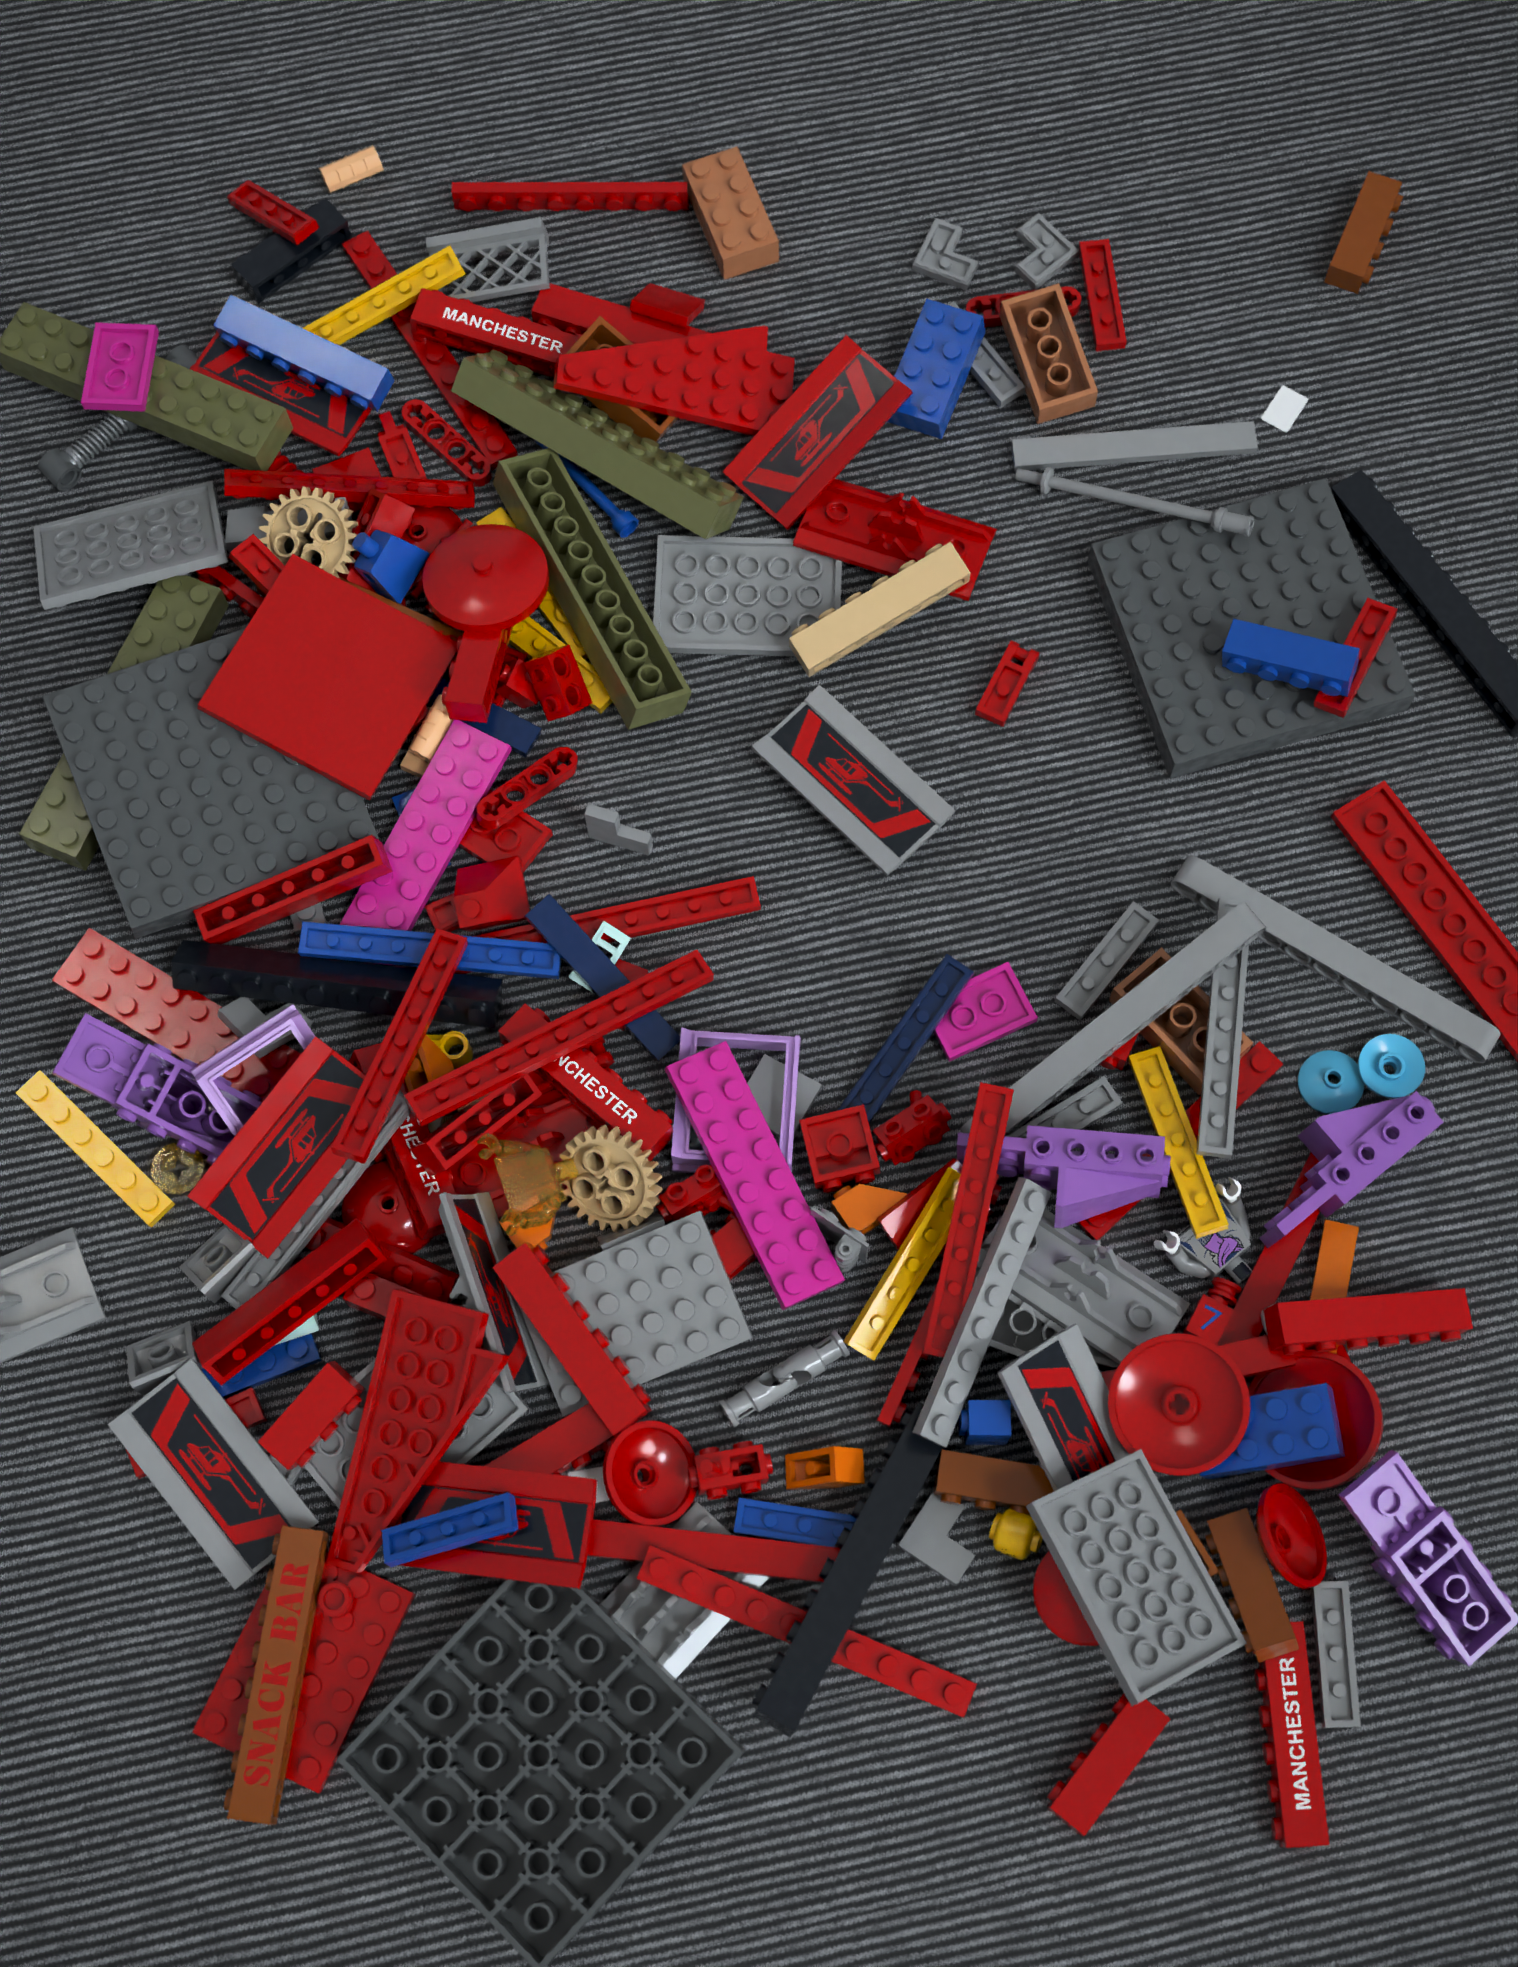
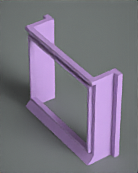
(243, 1048)
(689, 1160)

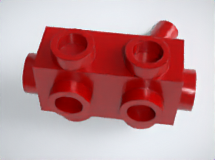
(912, 1129)
(695, 1194)
(719, 1470)

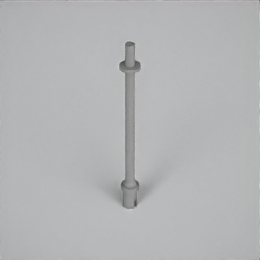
(1218, 519)

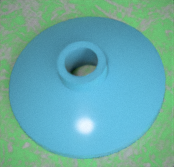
(1401, 1055)
(1321, 1093)

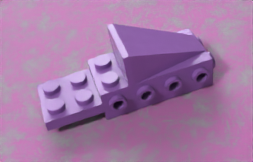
(151, 1087)
(1352, 1153)
(1087, 1179)
(1429, 1561)

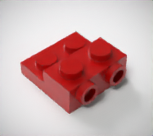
(840, 1148)

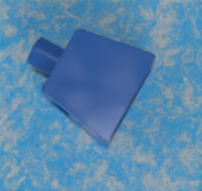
(388, 563)

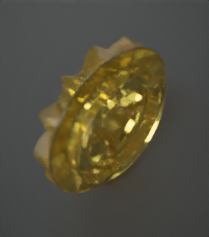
(166, 1159)

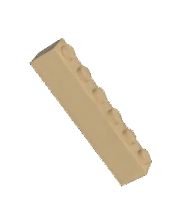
(879, 609)

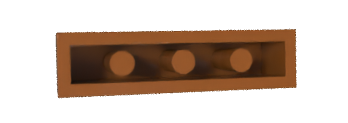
(1363, 232)
(989, 1481)
(1253, 1586)

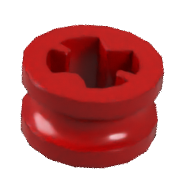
(1225, 1290)

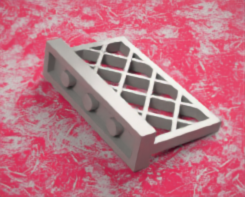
(487, 244)

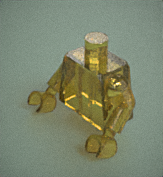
(529, 1181)

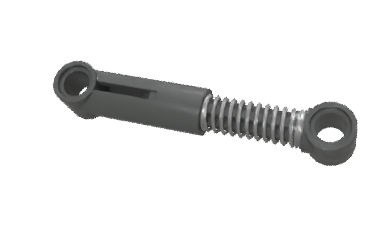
(65, 466)

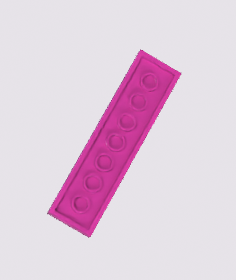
(430, 829)
(754, 1175)

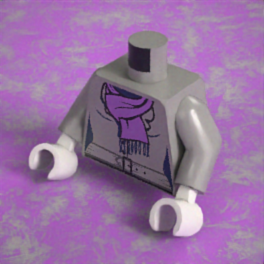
(1217, 1251)

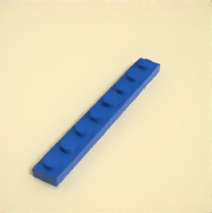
(408, 949)

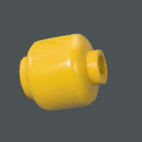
(1015, 1534)

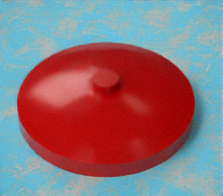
(486, 578)
(1179, 1403)
(1357, 1411)

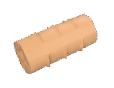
(351, 169)
(431, 731)

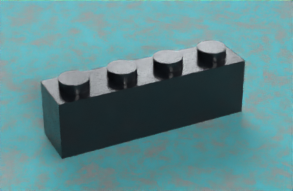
(280, 261)

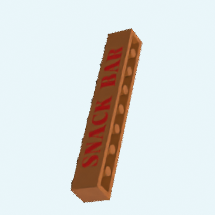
(277, 1676)

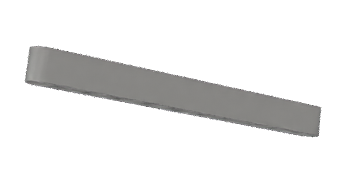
(1344, 963)
(1131, 1014)

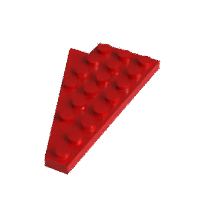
(701, 378)
(417, 1402)

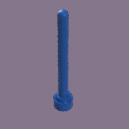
(623, 521)

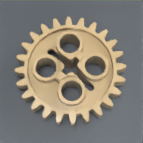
(285, 525)
(611, 1178)

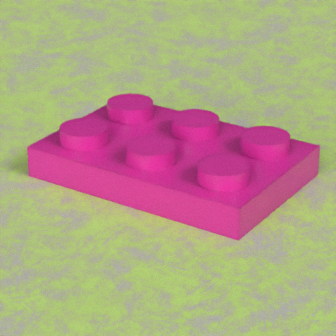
(120, 367)
(984, 1012)

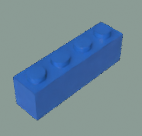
(1290, 658)

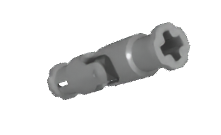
(806, 1365)

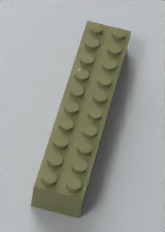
(179, 400)
(598, 443)
(593, 589)
(174, 617)

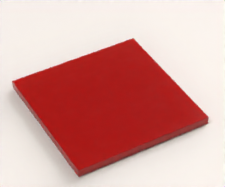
(329, 676)

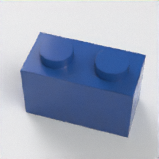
(985, 1422)

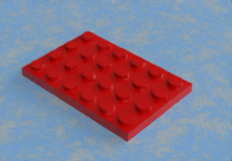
(336, 1679)

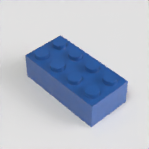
(937, 366)
(1286, 1431)

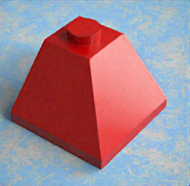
(491, 894)

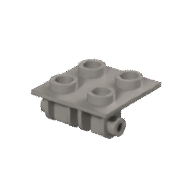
(850, 1243)

